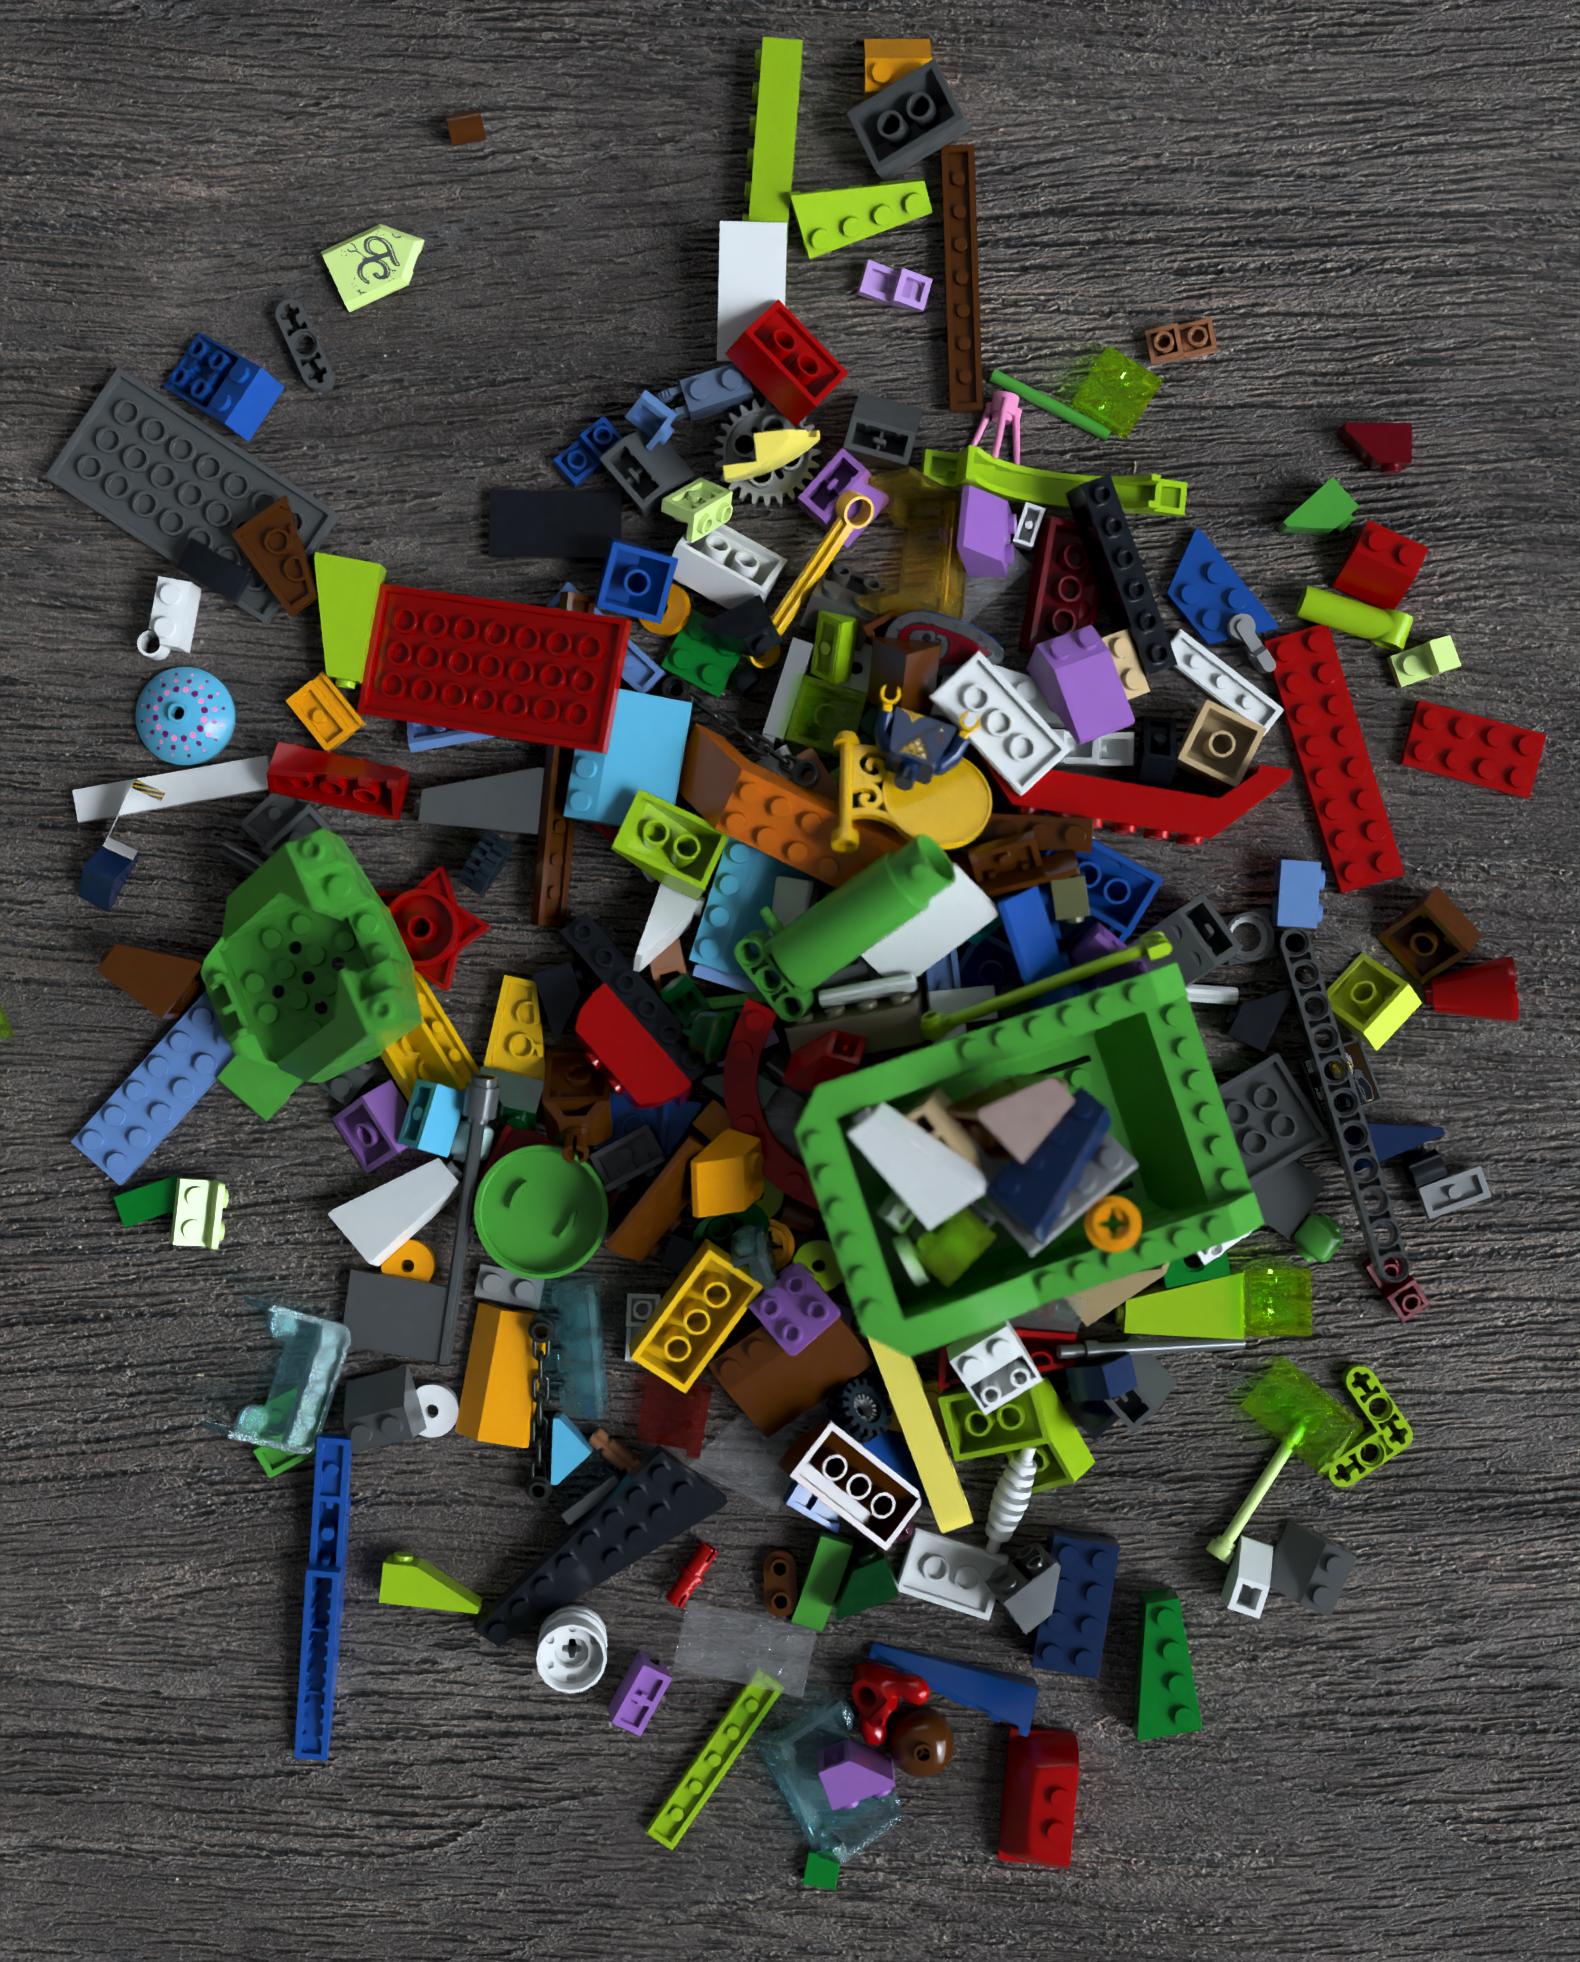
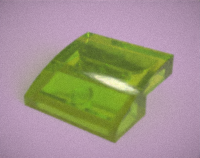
(1116, 392)

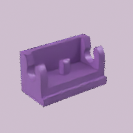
(639, 1694)

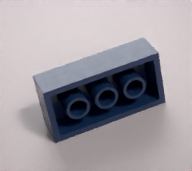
(1075, 1631)

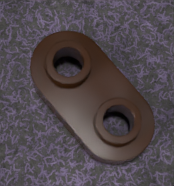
(780, 1583)

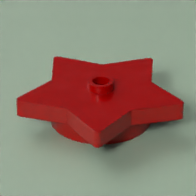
(450, 926)

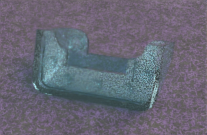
(793, 1763)

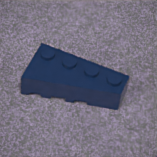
(1040, 1186)

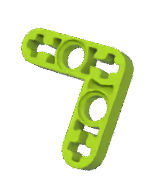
(1378, 1435)

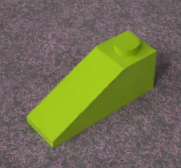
(420, 1584)

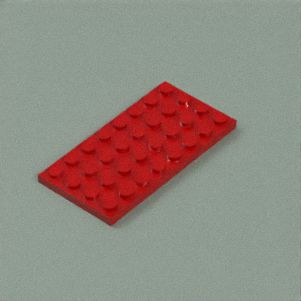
(494, 668)

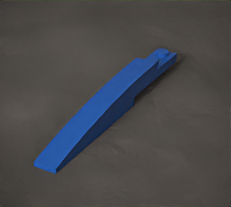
(324, 1597)

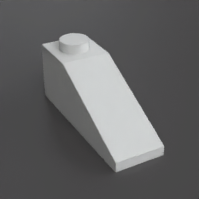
(667, 921)

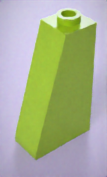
(347, 610)
(1189, 1310)

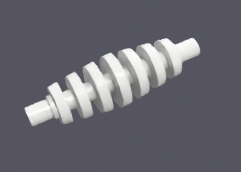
(1010, 1498)

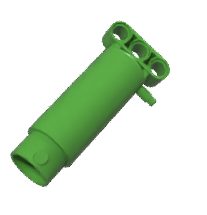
(843, 924)

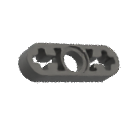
(287, 328)

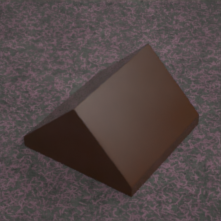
(905, 665)

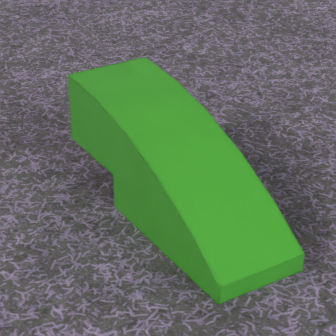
(822, 1580)

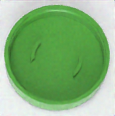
(541, 1212)

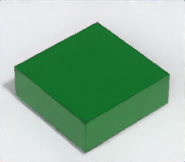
(820, 1871)

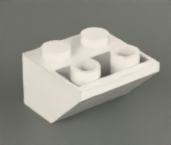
(993, 1365)

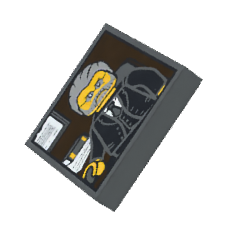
(1362, 1075)

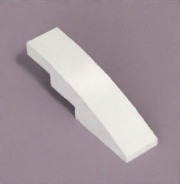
(1106, 751)

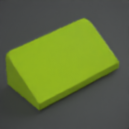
(834, 647)

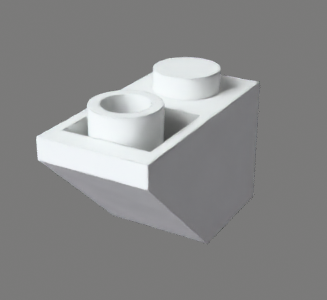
(1248, 1577)

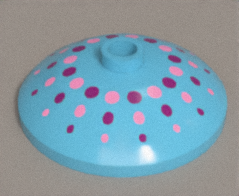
(206, 719)

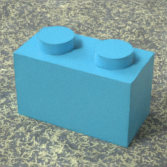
(432, 1118)

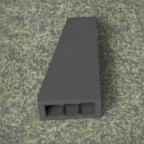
(489, 803)

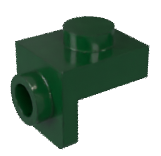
(684, 999)

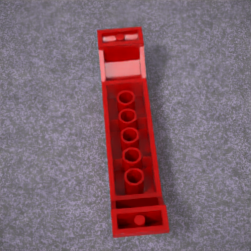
(1137, 807)

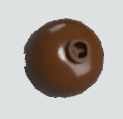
(921, 1742)

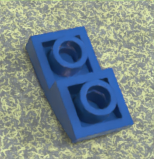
(583, 456)

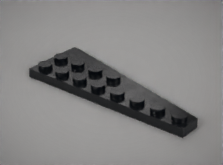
(633, 1519)

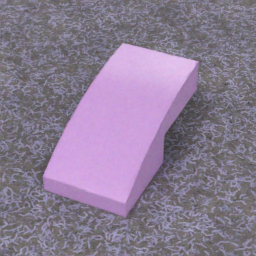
(894, 287)

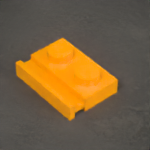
(325, 712)

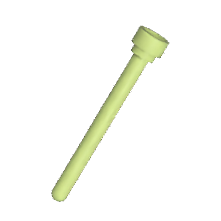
(1223, 1545)

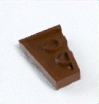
(278, 555)

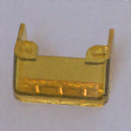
(930, 564)

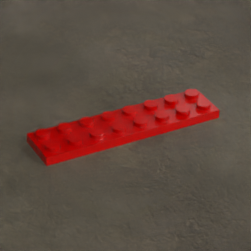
(1333, 759)

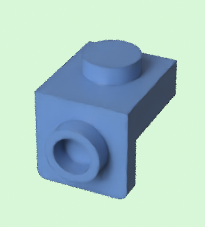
(652, 418)

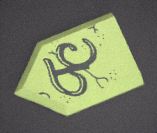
(372, 264)

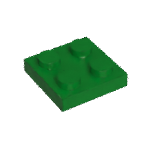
(698, 661)

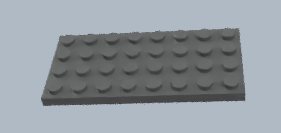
(178, 481)

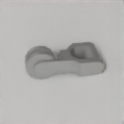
(1242, 628)

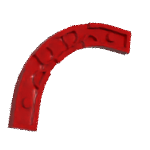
(745, 1110)

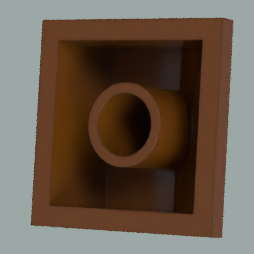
(1430, 935)

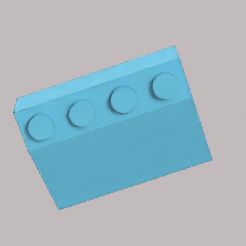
(642, 754)
(738, 893)

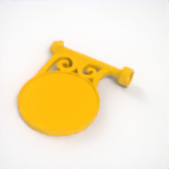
(947, 809)

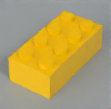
(694, 1317)

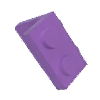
(795, 1309)

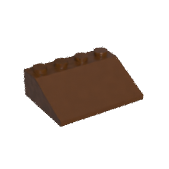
(659, 1206)
(779, 1386)

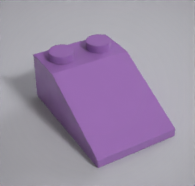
(1081, 684)

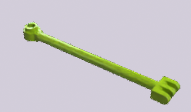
(938, 1025)

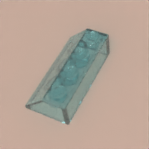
(582, 1347)

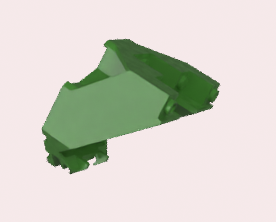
(326, 903)

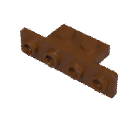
(1017, 864)

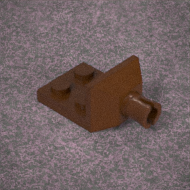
(575, 1103)

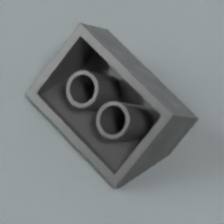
(908, 120)

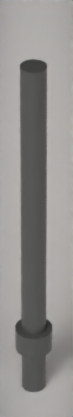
(1092, 1350)

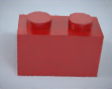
(1379, 566)

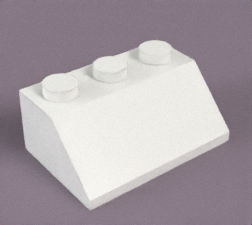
(727, 567)

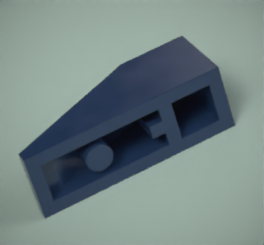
(1391, 1138)

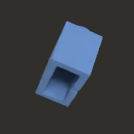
(1298, 894)

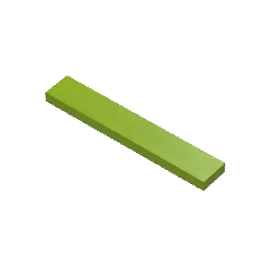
(710, 1764)

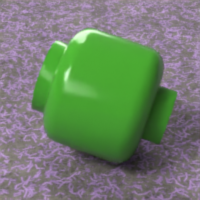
(1318, 1238)

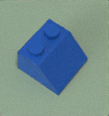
(635, 580)

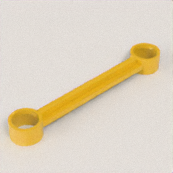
(816, 567)

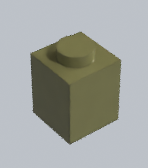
(1071, 898)

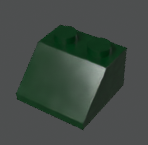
(866, 1581)

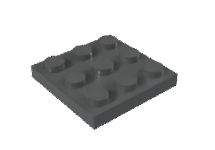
(1270, 1118)

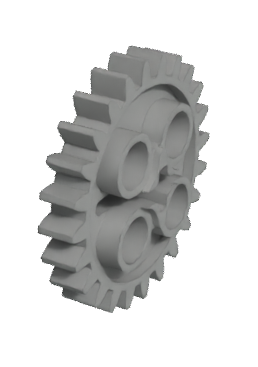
(741, 431)

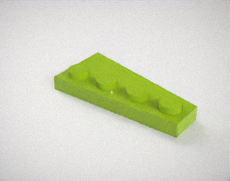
(849, 214)

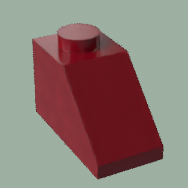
(1379, 445)

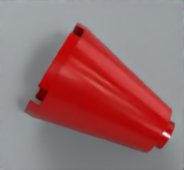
(1477, 991)

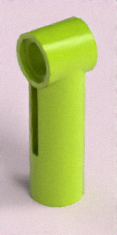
(1381, 626)

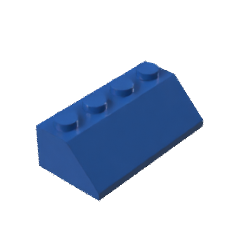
(1035, 942)

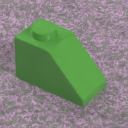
(1322, 512)

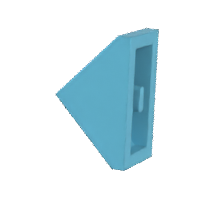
(568, 1447)

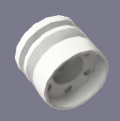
(572, 1667)

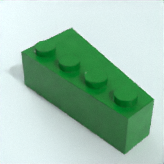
(1164, 1676)

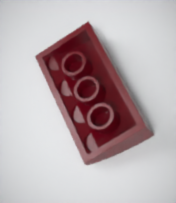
(1061, 587)

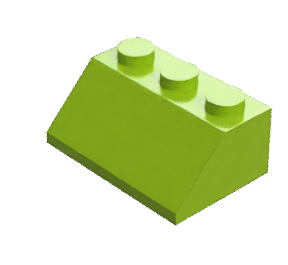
(1067, 1455)

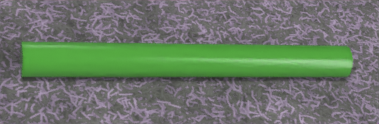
(1049, 404)

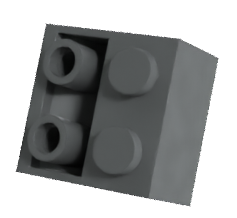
(882, 432)
(644, 474)
(839, 593)
(1145, 1400)
(1027, 1586)

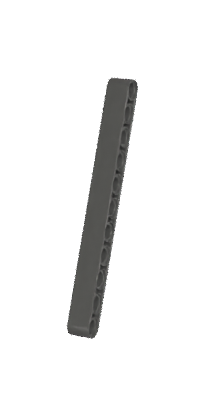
(1340, 1121)

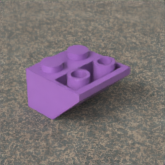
(839, 476)
(854, 1773)

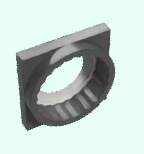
(1267, 945)

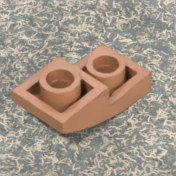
(1181, 342)

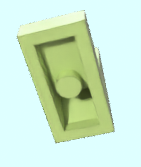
(1424, 661)

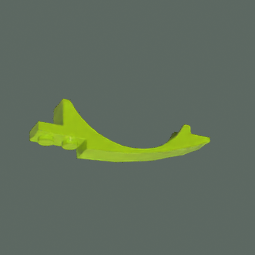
(1016, 483)

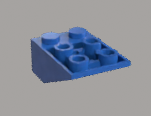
(224, 386)

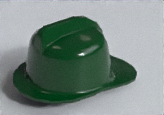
(711, 1034)
(721, 1227)

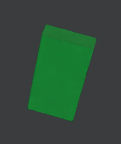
(147, 1201)

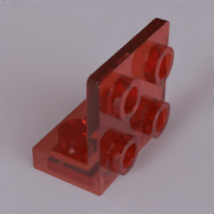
(674, 1417)

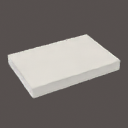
(949, 1572)

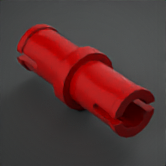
(691, 1574)

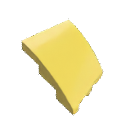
(772, 452)

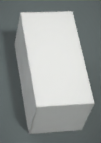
(1028, 526)

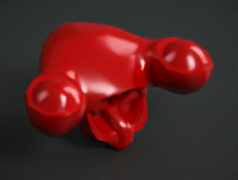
(877, 1695)

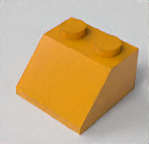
(891, 60)
(727, 1174)

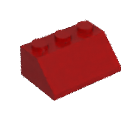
(786, 363)

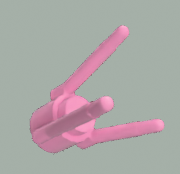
(1003, 411)

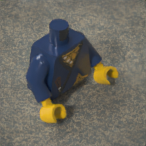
(916, 744)

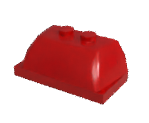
(628, 1054)
(1039, 1797)

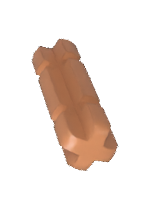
(612, 1451)

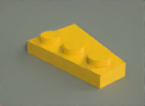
(517, 1030)

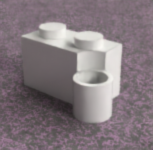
(171, 618)

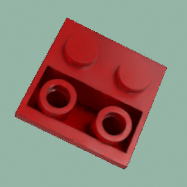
(824, 1060)

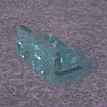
(753, 1247)

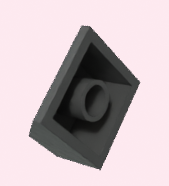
(382, 1409)
(1310, 1568)

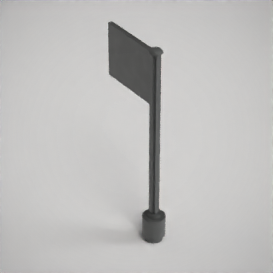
(417, 1315)

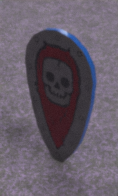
(957, 638)

